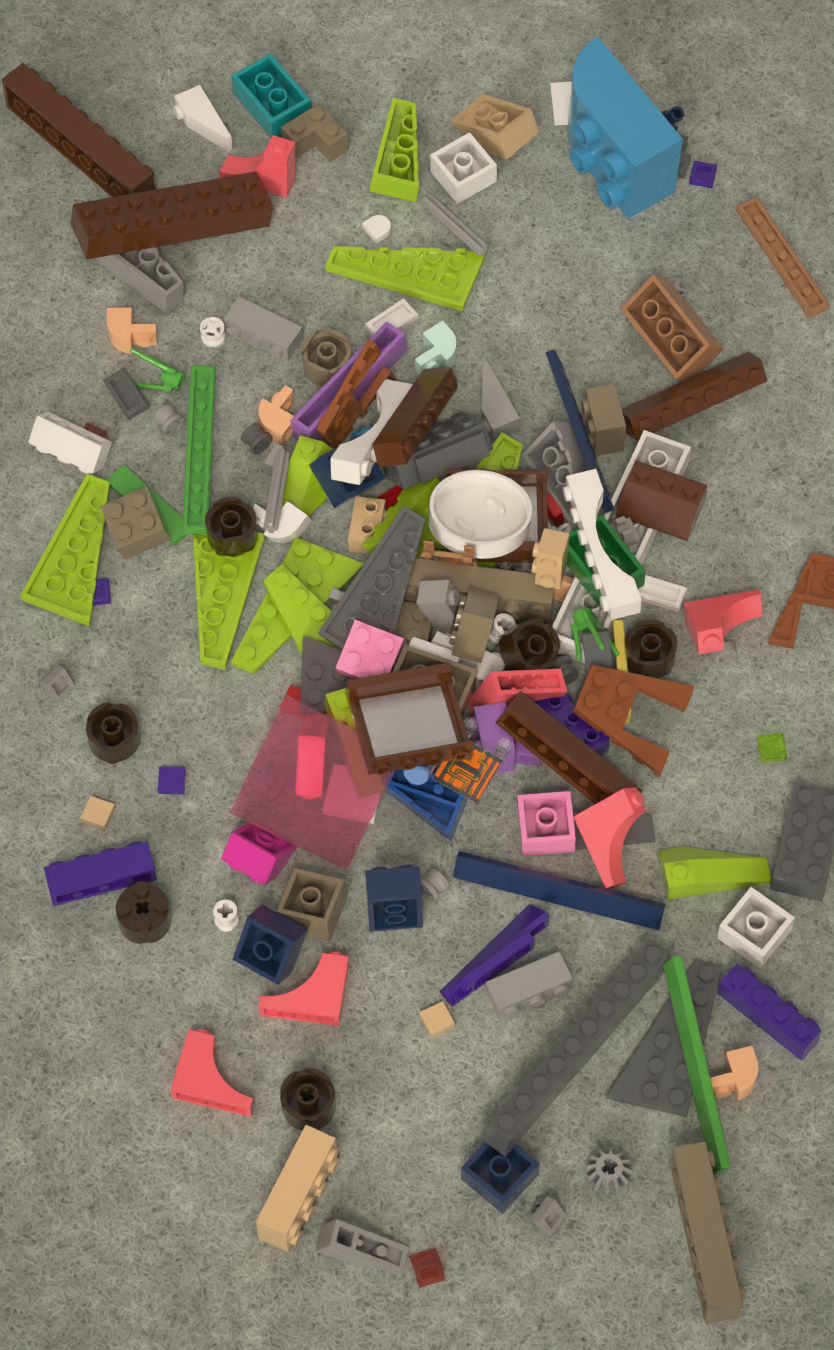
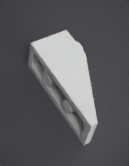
(201, 117)

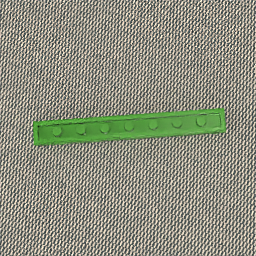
(199, 449)
(696, 1063)

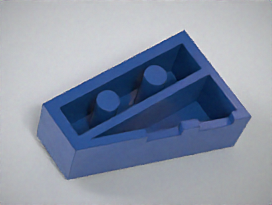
(430, 802)

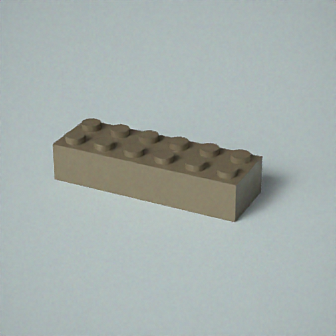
(517, 590)
(706, 1233)

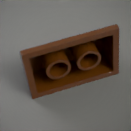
(662, 500)

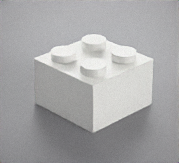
(463, 168)
(755, 927)

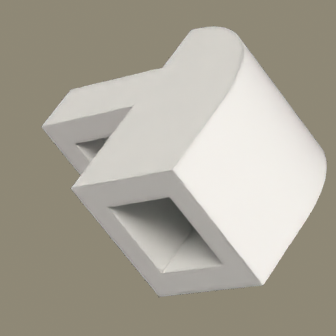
(291, 524)

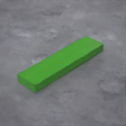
(126, 482)

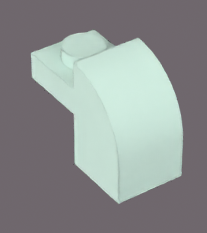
(441, 348)

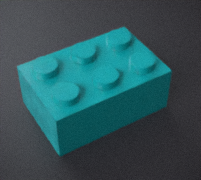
(269, 94)

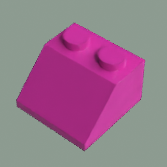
(257, 853)

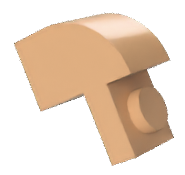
(125, 333)
(274, 415)
(741, 1074)

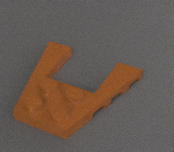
(345, 409)
(814, 588)
(607, 702)

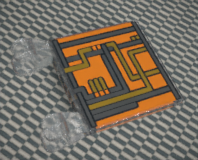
(474, 773)

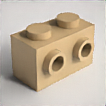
(365, 516)
(551, 558)

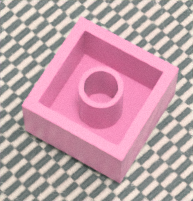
(369, 652)
(546, 823)

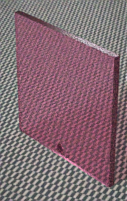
(311, 784)

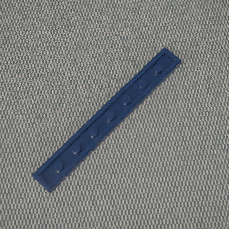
(577, 423)
(559, 890)

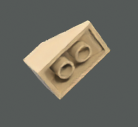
(497, 125)

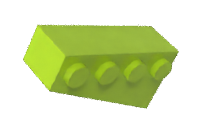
(397, 158)
(415, 498)

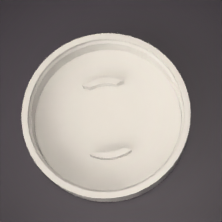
(480, 512)

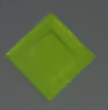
(771, 747)

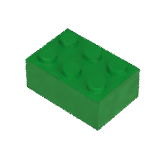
(613, 547)

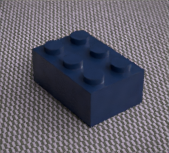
(394, 898)

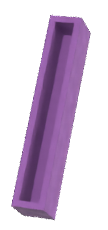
(392, 346)

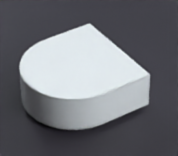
(377, 227)

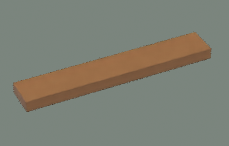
(782, 257)

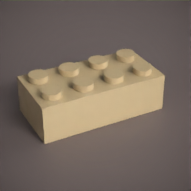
(297, 1189)

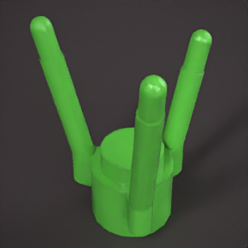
(170, 376)
(585, 621)

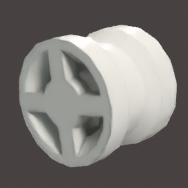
(215, 326)

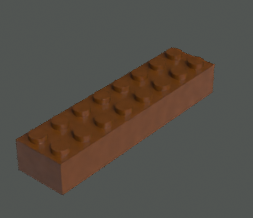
(74, 134)
(171, 215)

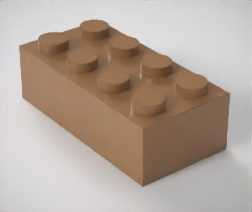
(671, 328)

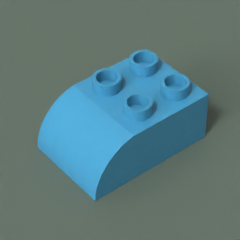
(619, 134)

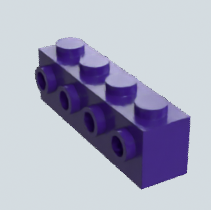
(561, 710)
(99, 873)
(769, 1011)

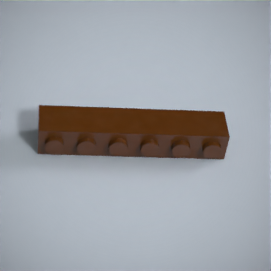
(694, 395)
(414, 416)
(561, 750)

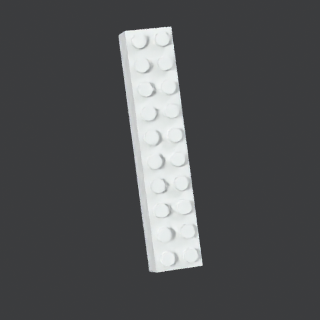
(650, 450)

